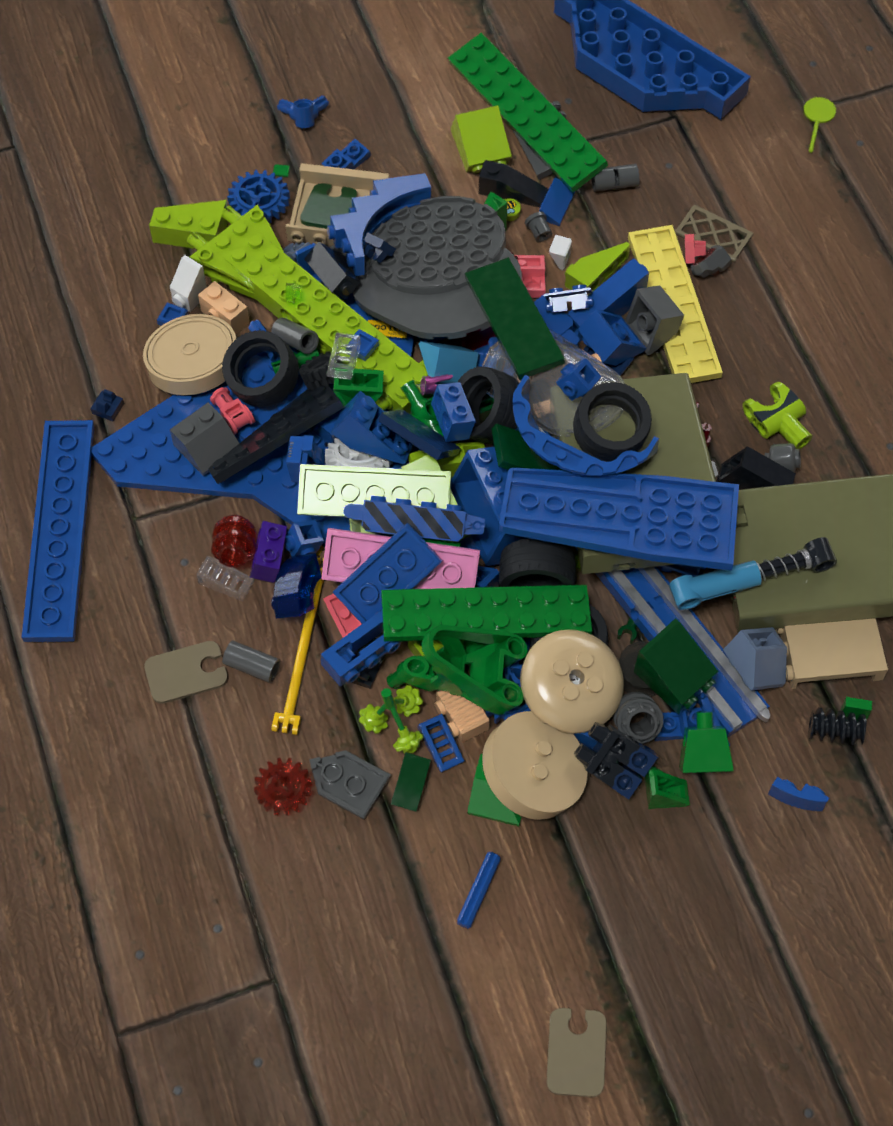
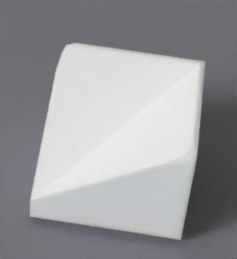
(561, 251)

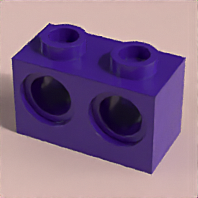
(268, 551)

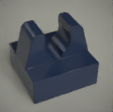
(377, 246)
(107, 405)

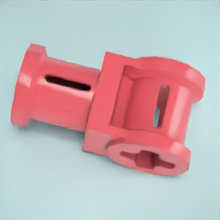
(233, 411)

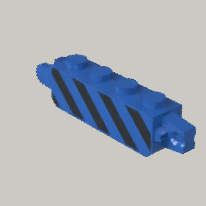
(426, 520)

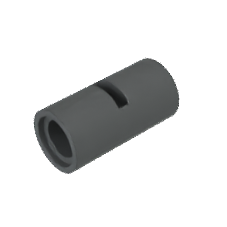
(616, 178)
(295, 335)
(251, 661)

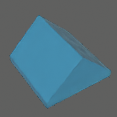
(447, 359)

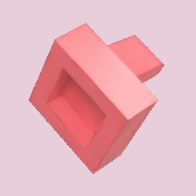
(693, 248)

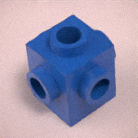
(578, 379)
(303, 538)

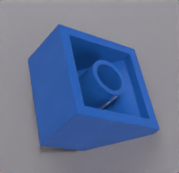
(610, 337)

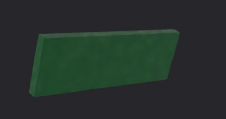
(514, 318)

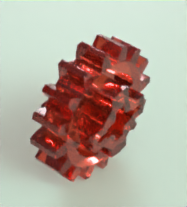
(274, 792)

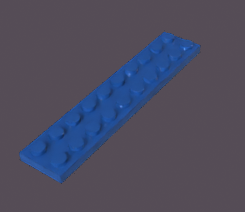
(58, 532)

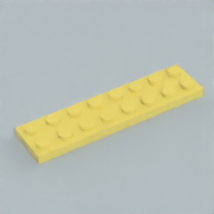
(692, 347)

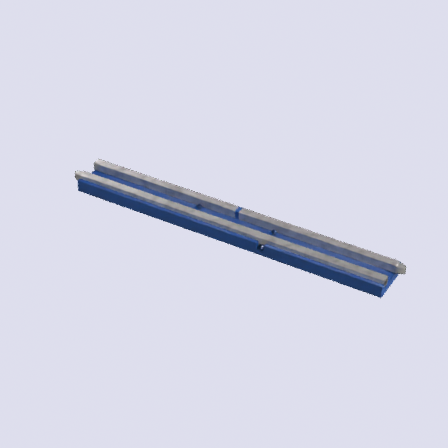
(650, 604)

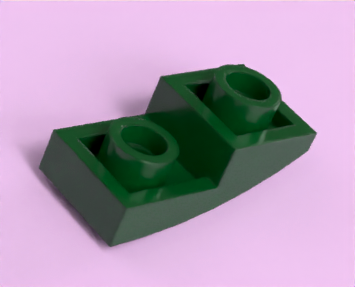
(410, 781)

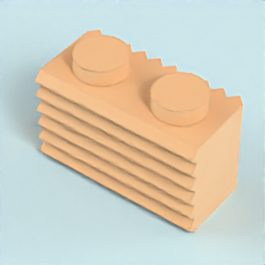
(464, 717)

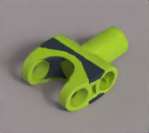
(779, 417)

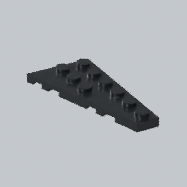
(292, 420)

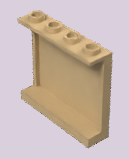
(338, 177)
(833, 651)

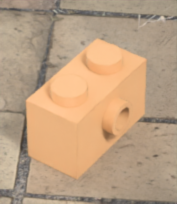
(220, 303)

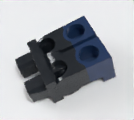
(608, 755)

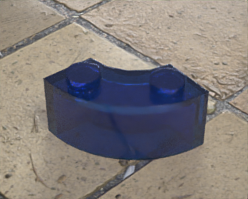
(296, 586)

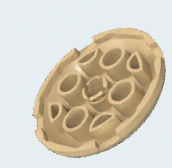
(553, 695)

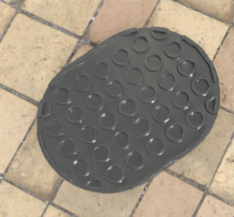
(424, 316)

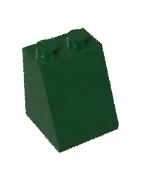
(676, 667)

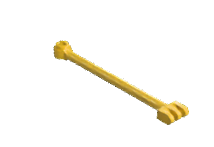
(288, 716)

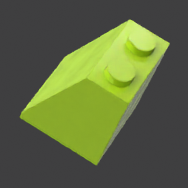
(480, 138)

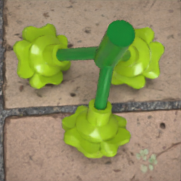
(407, 703)

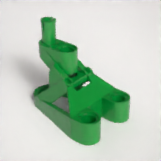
(445, 668)

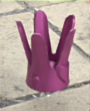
(428, 384)

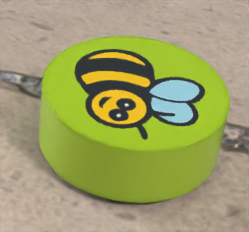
(513, 209)

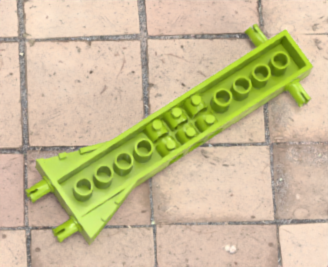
(254, 264)

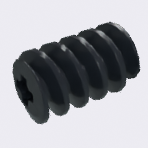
(837, 726)

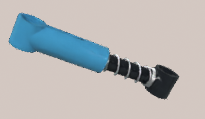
(691, 590)

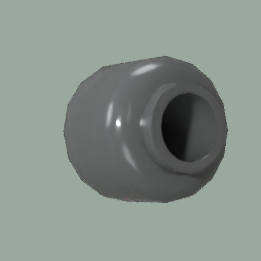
(785, 455)

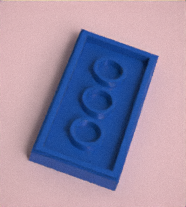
(394, 566)

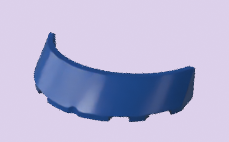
(562, 454)

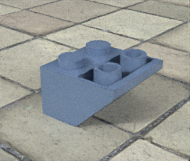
(758, 658)

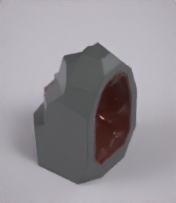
(713, 262)

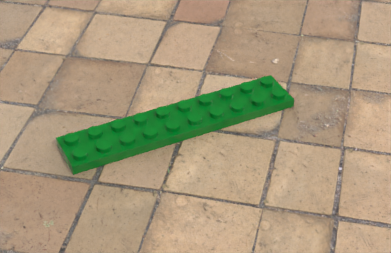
(528, 112)

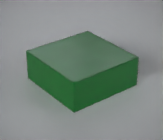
(857, 706)

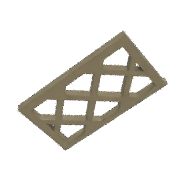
(710, 218)

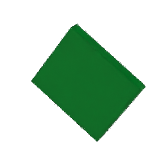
(281, 170)

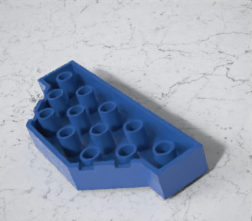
(649, 59)

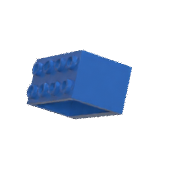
(480, 491)

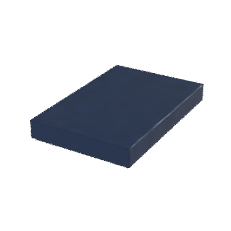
(419, 434)

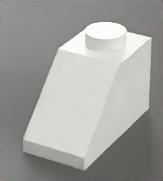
(187, 283)

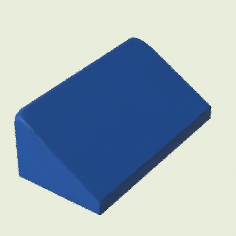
(556, 202)

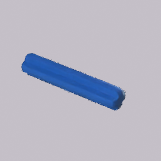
(478, 890)

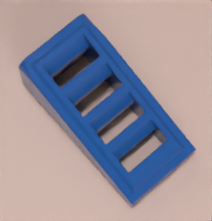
(434, 722)

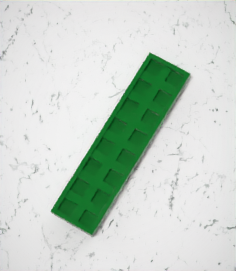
(519, 610)

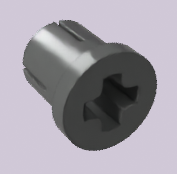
(537, 224)

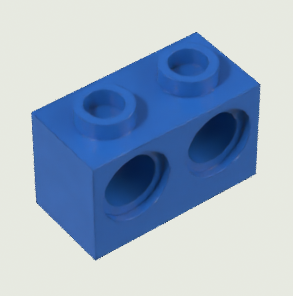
(453, 412)

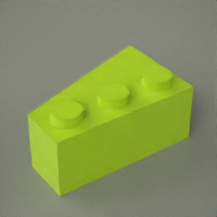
(175, 223)

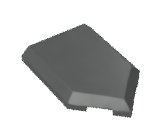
(349, 781)

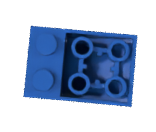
(362, 431)

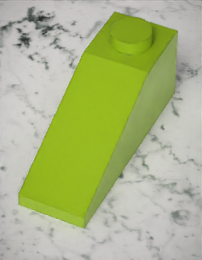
(597, 267)

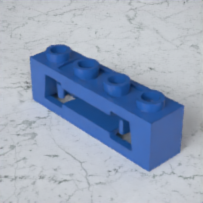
(340, 660)

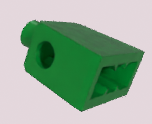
(705, 747)

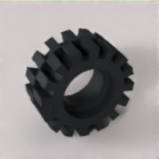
(315, 371)

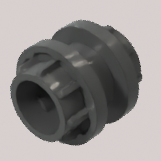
(645, 729)

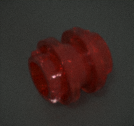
(233, 541)

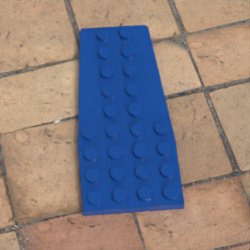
(625, 514)

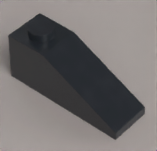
(510, 184)

